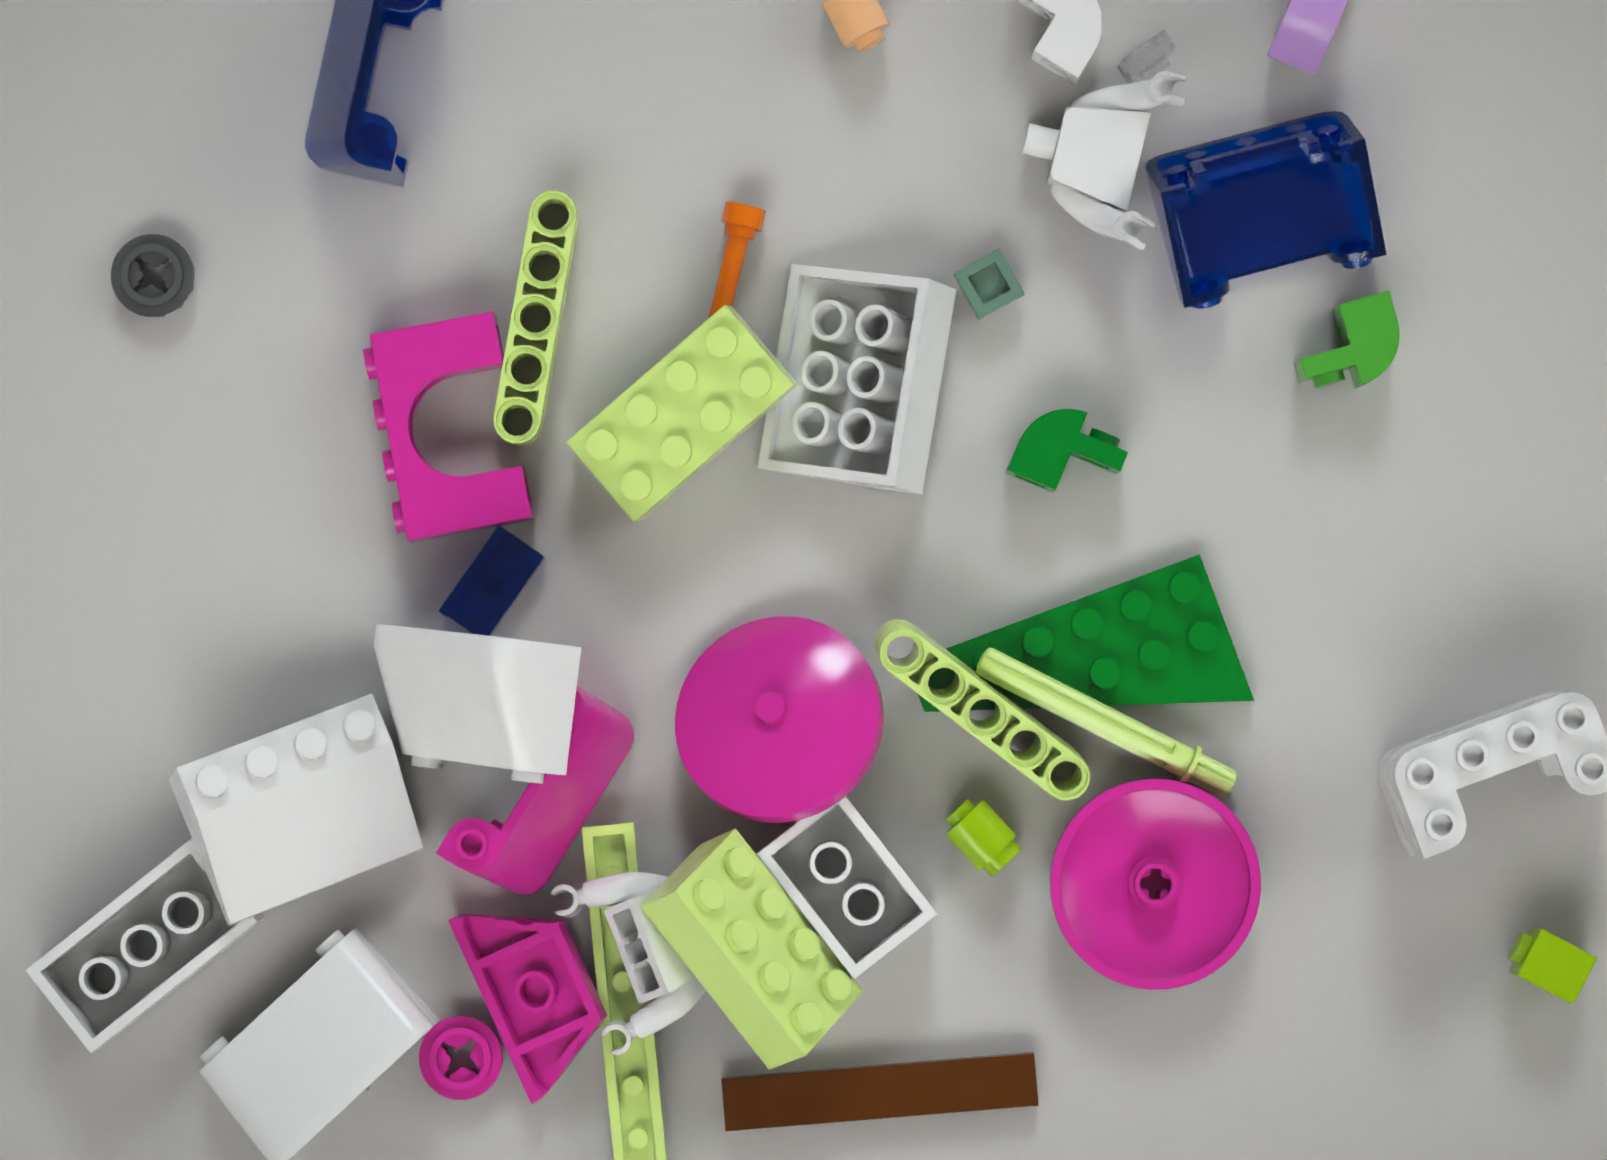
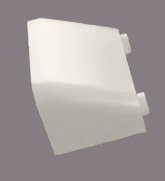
(479, 699)
(316, 1046)

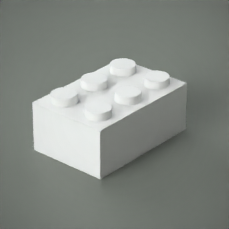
(847, 885)

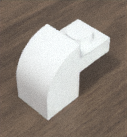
(1070, 36)

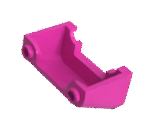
(547, 815)

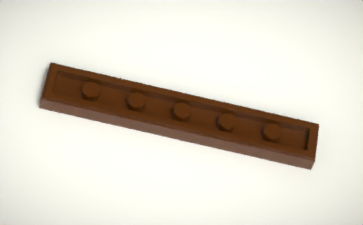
(879, 1091)

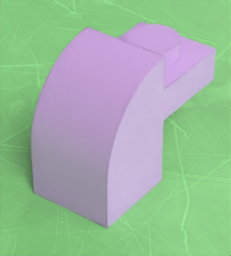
(1306, 32)

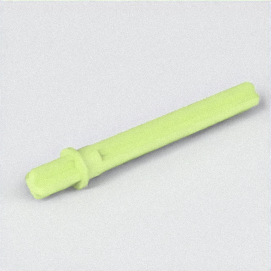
(1107, 723)

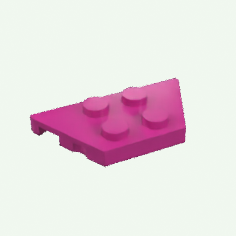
(533, 992)

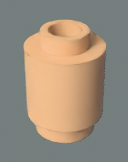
(857, 22)

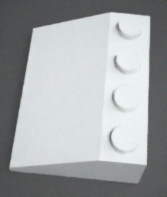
(866, 377)
(297, 809)

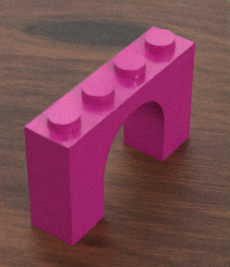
(406, 368)

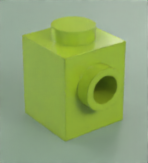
(1550, 963)

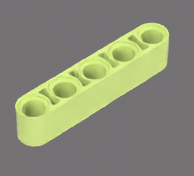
(531, 293)
(997, 729)

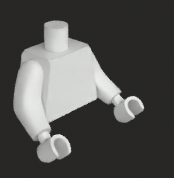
(1100, 153)
(647, 956)

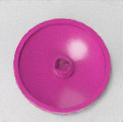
(779, 719)
(1155, 884)

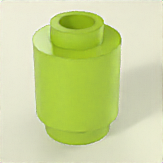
(982, 836)

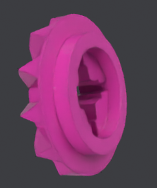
(435, 1059)

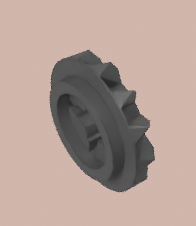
(128, 275)

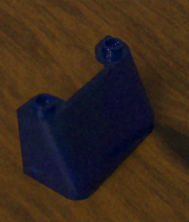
(340, 129)
(1265, 203)

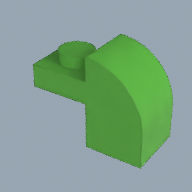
(1368, 339)

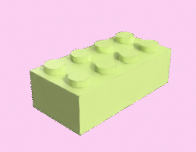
(682, 413)
(752, 949)

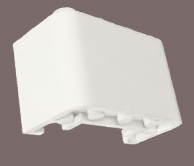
(1423, 775)

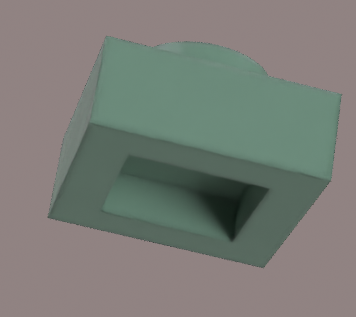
(988, 284)

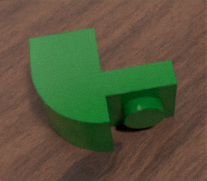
(1050, 442)

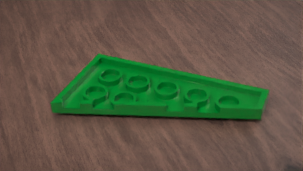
(1124, 645)

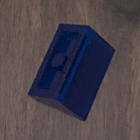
(492, 583)

